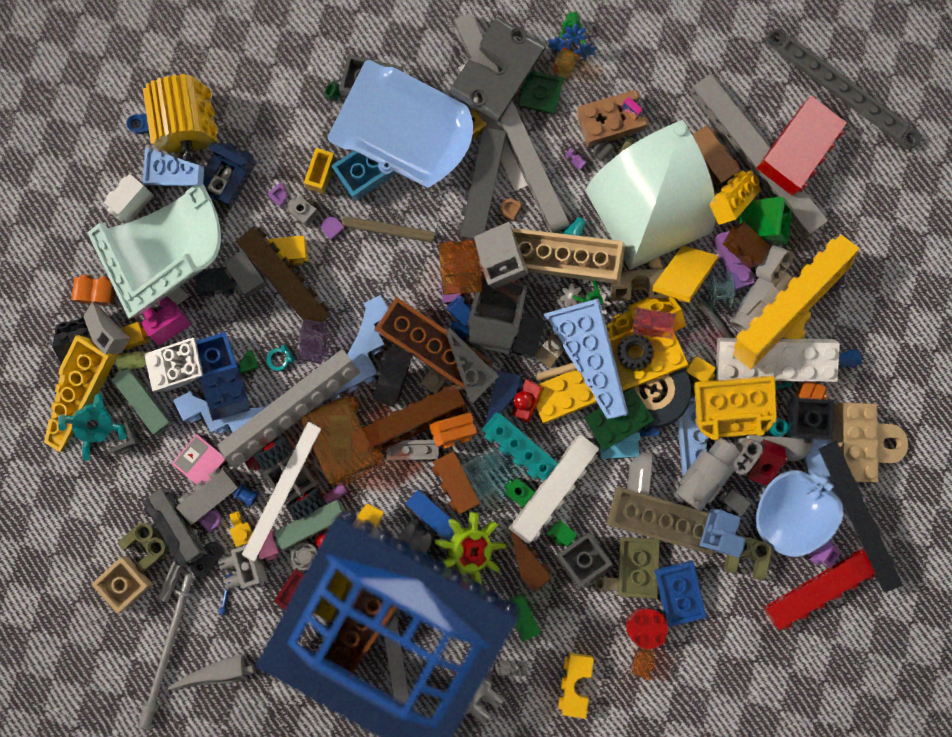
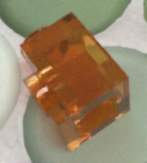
(643, 663)

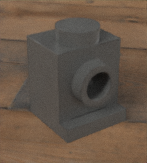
(733, 502)

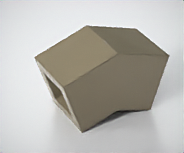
(607, 583)

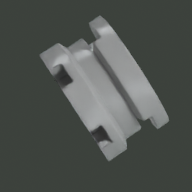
(303, 555)

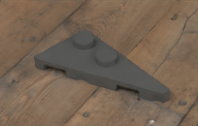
(473, 370)

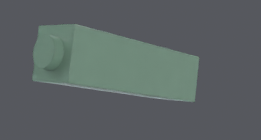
(142, 401)
(307, 526)

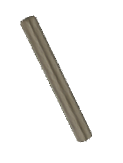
(389, 229)

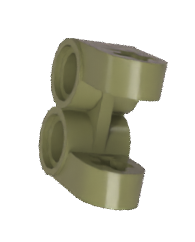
(149, 543)
(749, 551)

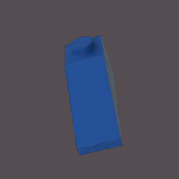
(431, 514)

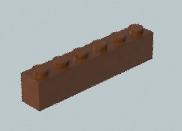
(415, 418)

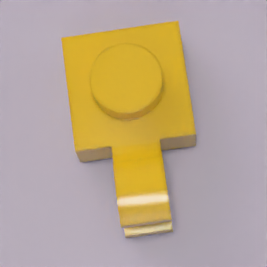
(241, 532)

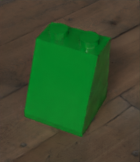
(769, 219)

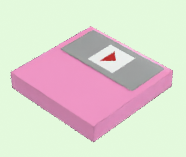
(198, 460)

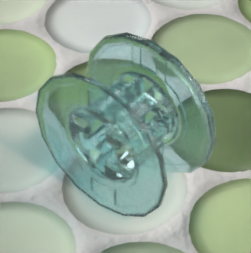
(720, 290)

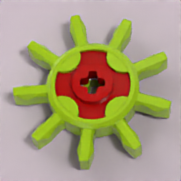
(471, 548)

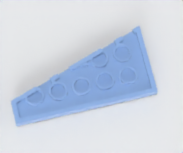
(589, 348)

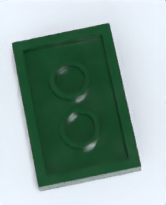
(616, 429)

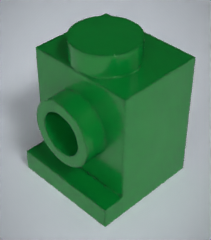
(520, 499)
(562, 534)

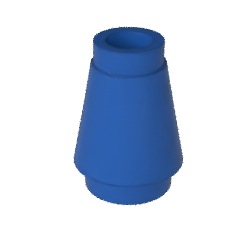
(850, 358)

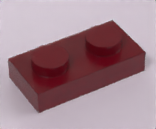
(286, 593)

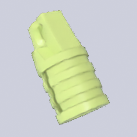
(131, 360)

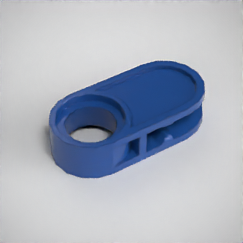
(143, 129)

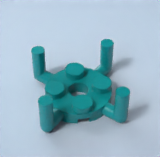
(91, 434)

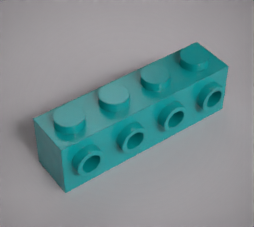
(519, 446)

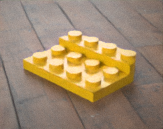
(735, 406)

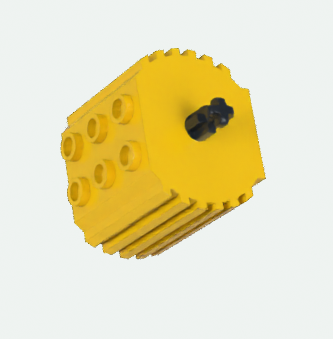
(180, 114)

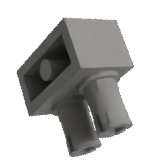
(248, 571)
(489, 695)

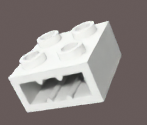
(128, 199)

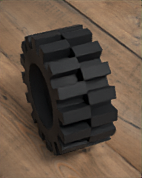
(635, 340)

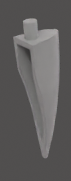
(224, 671)

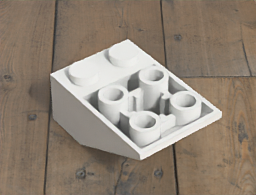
(173, 365)

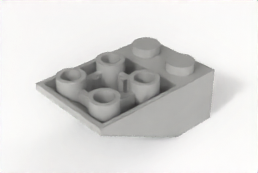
(500, 256)

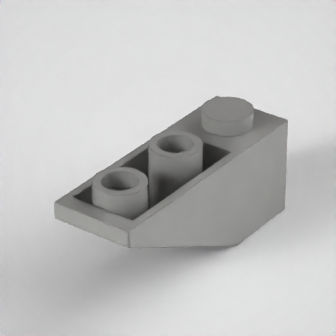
(105, 331)

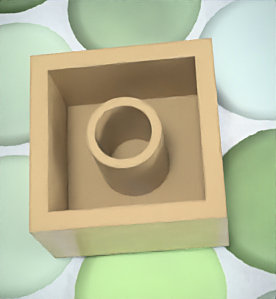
(122, 584)

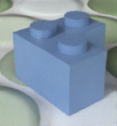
(720, 533)

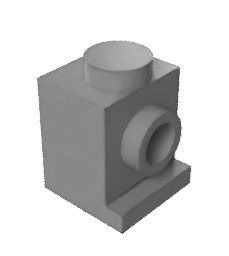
(305, 216)

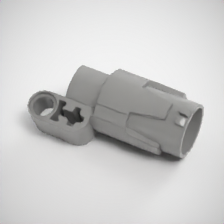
(771, 281)
(713, 470)

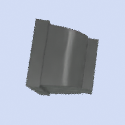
(496, 316)

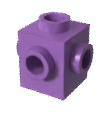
(826, 554)

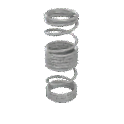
(505, 669)

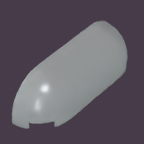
(795, 448)
(640, 473)

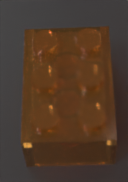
(459, 267)

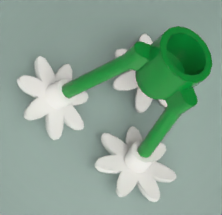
(572, 295)

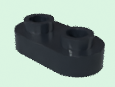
(208, 561)

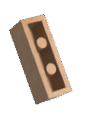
(716, 156)

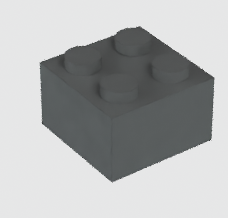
(584, 561)

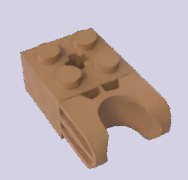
(616, 120)

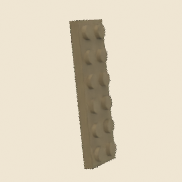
(658, 519)

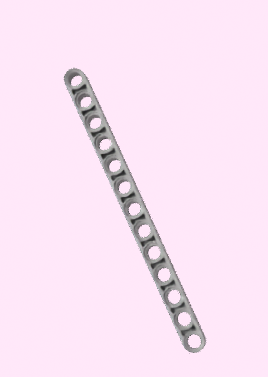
(517, 136)

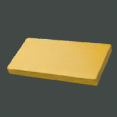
(685, 273)

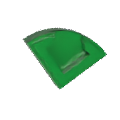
(248, 363)

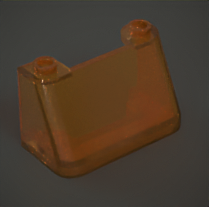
(342, 442)

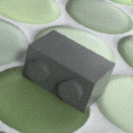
(244, 273)

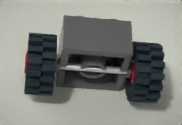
(273, 461)

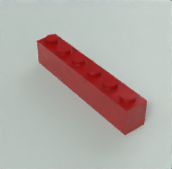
(819, 589)

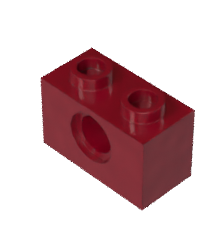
(768, 463)

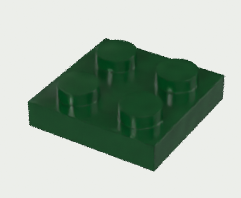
(541, 92)

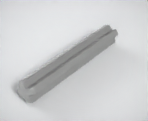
(171, 580)

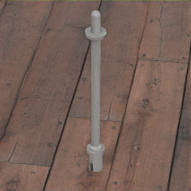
(150, 707)

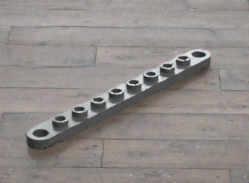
(843, 88)

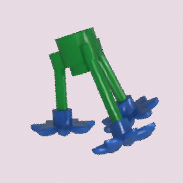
(575, 32)

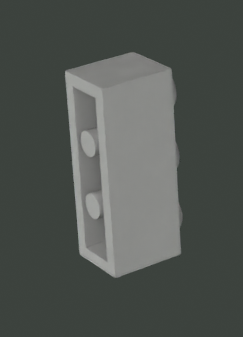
(206, 495)

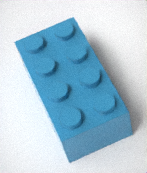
(360, 174)

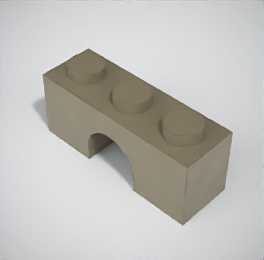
(634, 281)

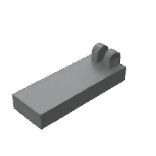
(414, 450)

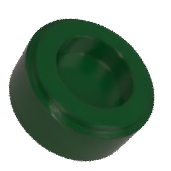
(332, 91)

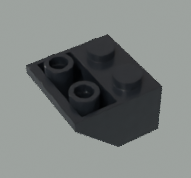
(65, 334)

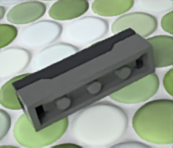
(174, 528)

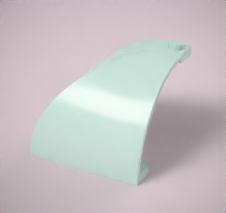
(655, 195)
(159, 250)

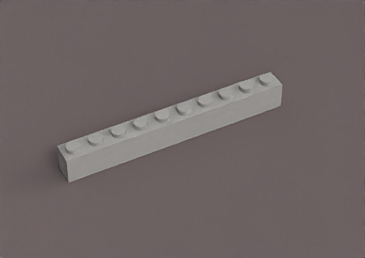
(752, 149)

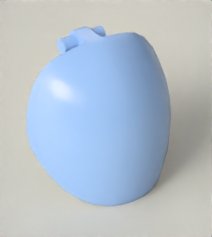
(798, 513)

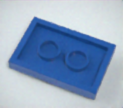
(680, 593)

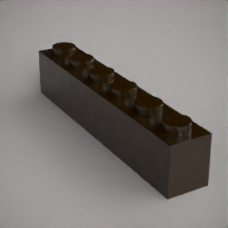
(282, 276)

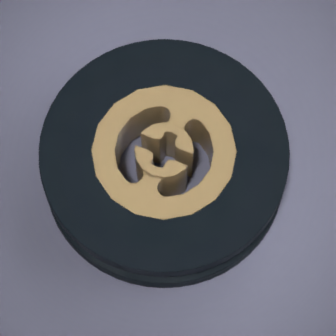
(675, 402)

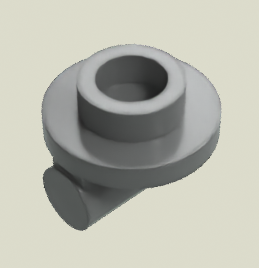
(602, 150)

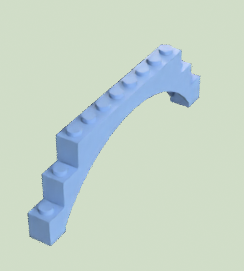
(366, 343)

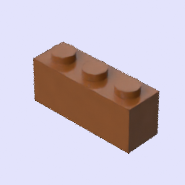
(455, 483)

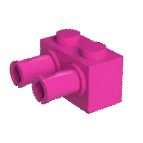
(166, 322)

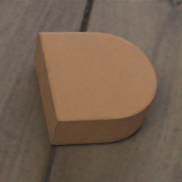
(510, 208)

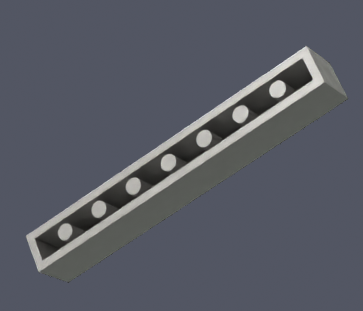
(288, 409)

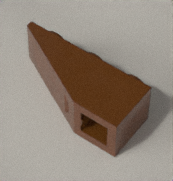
(530, 569)

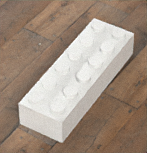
(785, 361)

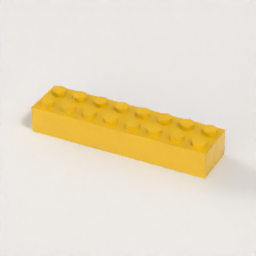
(795, 301)

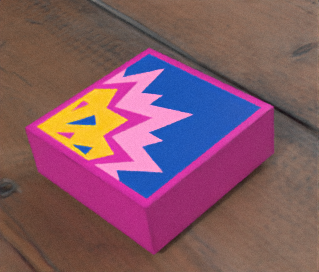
(632, 108)

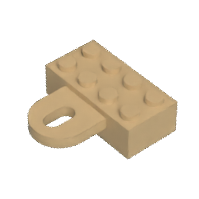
(863, 439)

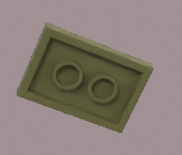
(636, 567)

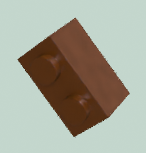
(746, 245)

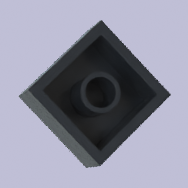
(810, 418)

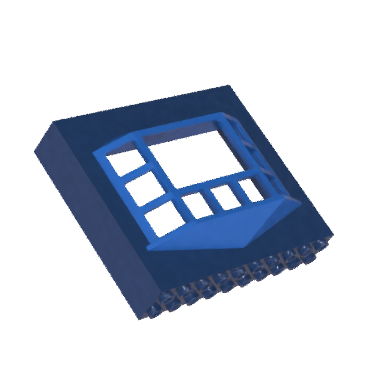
(414, 585)

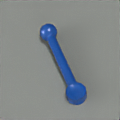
(222, 610)

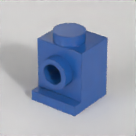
(460, 310)

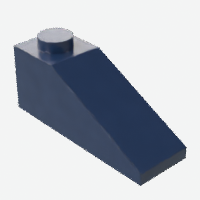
(503, 393)

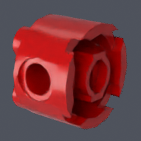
(646, 628)

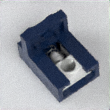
(229, 156)

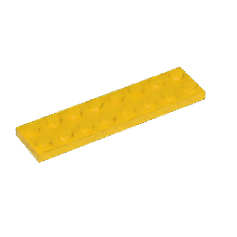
(570, 393)

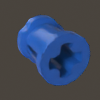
(245, 495)

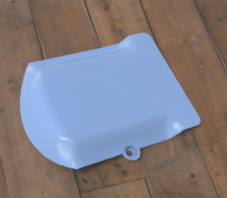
(403, 124)

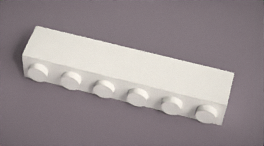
(553, 489)

